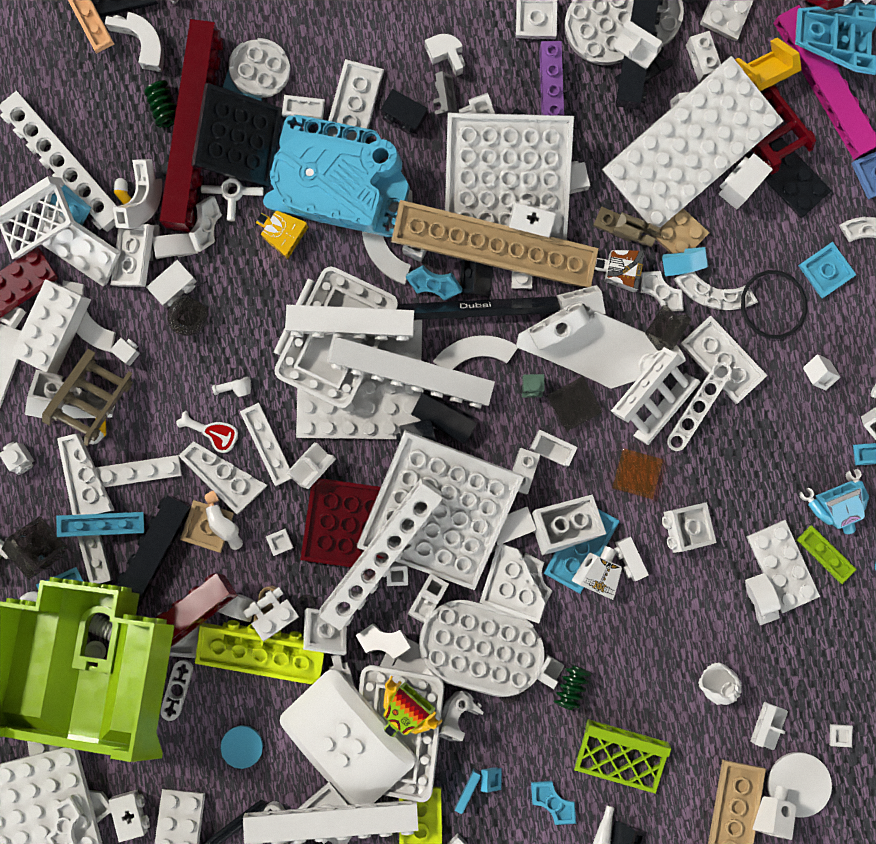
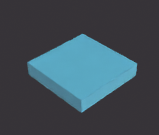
(827, 270)

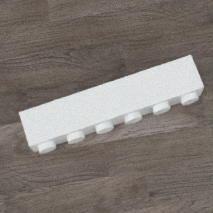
(349, 322)

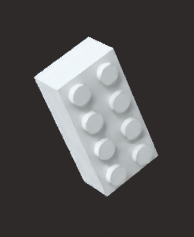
(50, 327)

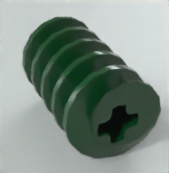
(159, 103)
(572, 687)

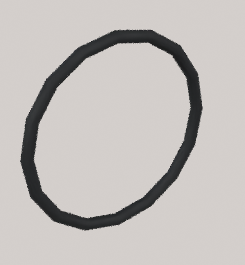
(745, 313)

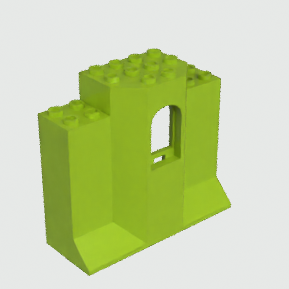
(60, 699)

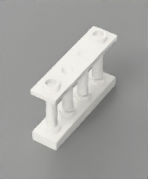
(644, 387)

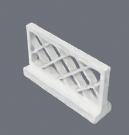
(38, 193)

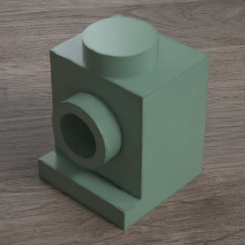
(532, 385)

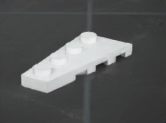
(82, 479)
(228, 482)

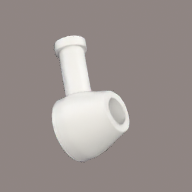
(240, 387)

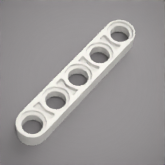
(708, 400)

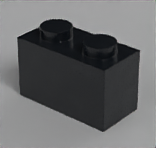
(404, 112)

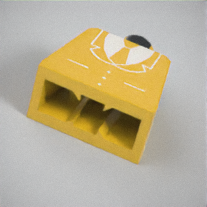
(282, 231)

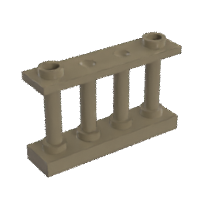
(77, 379)

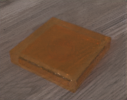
(637, 473)

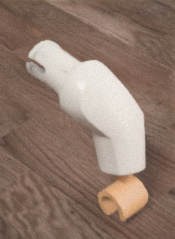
(220, 525)

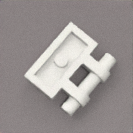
(275, 619)

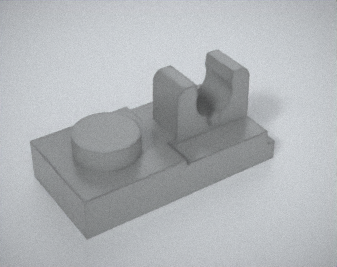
(447, 98)

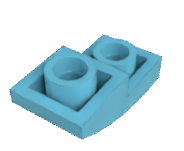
(689, 261)

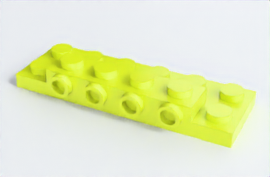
(243, 650)

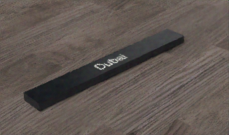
(482, 308)

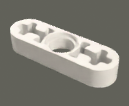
(177, 706)

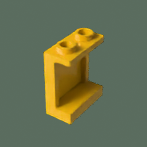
(773, 66)

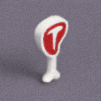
(221, 434)

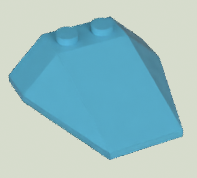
(839, 34)

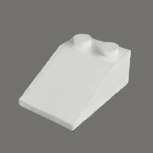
(567, 524)

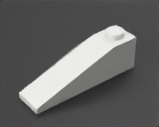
(45, 388)

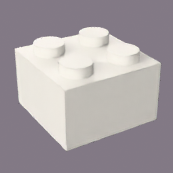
(744, 180)

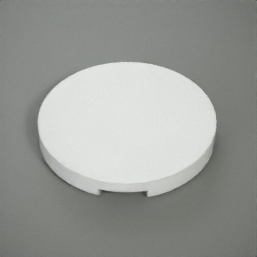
(259, 68)
(805, 778)

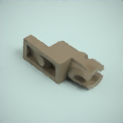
(626, 226)

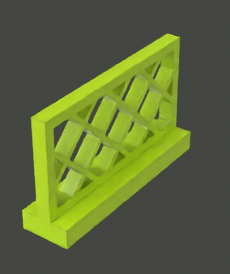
(631, 741)

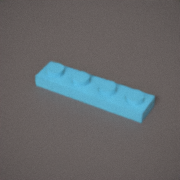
(100, 524)

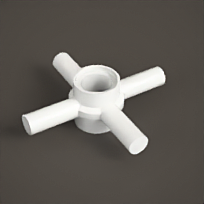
(232, 198)

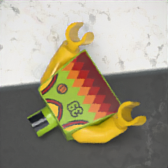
(407, 710)

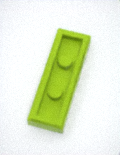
(826, 554)

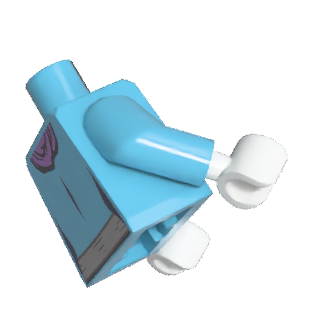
(842, 504)

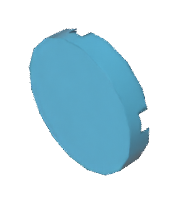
(241, 746)

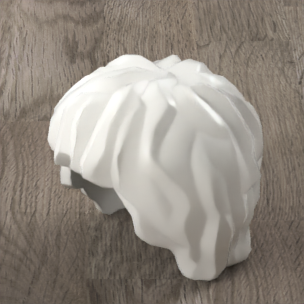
(720, 684)

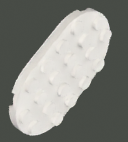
(597, 24)
(481, 648)

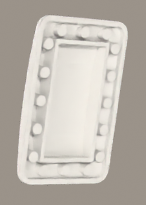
(305, 357)
(346, 739)
(419, 781)

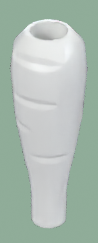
(605, 829)

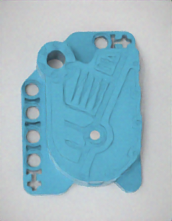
(336, 177)

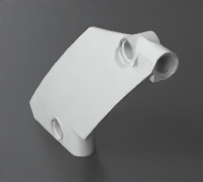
(592, 345)

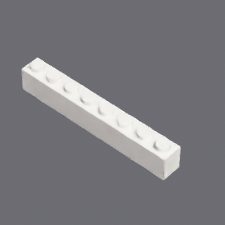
(409, 371)
(330, 822)

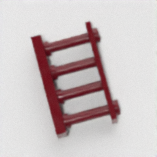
(805, 137)

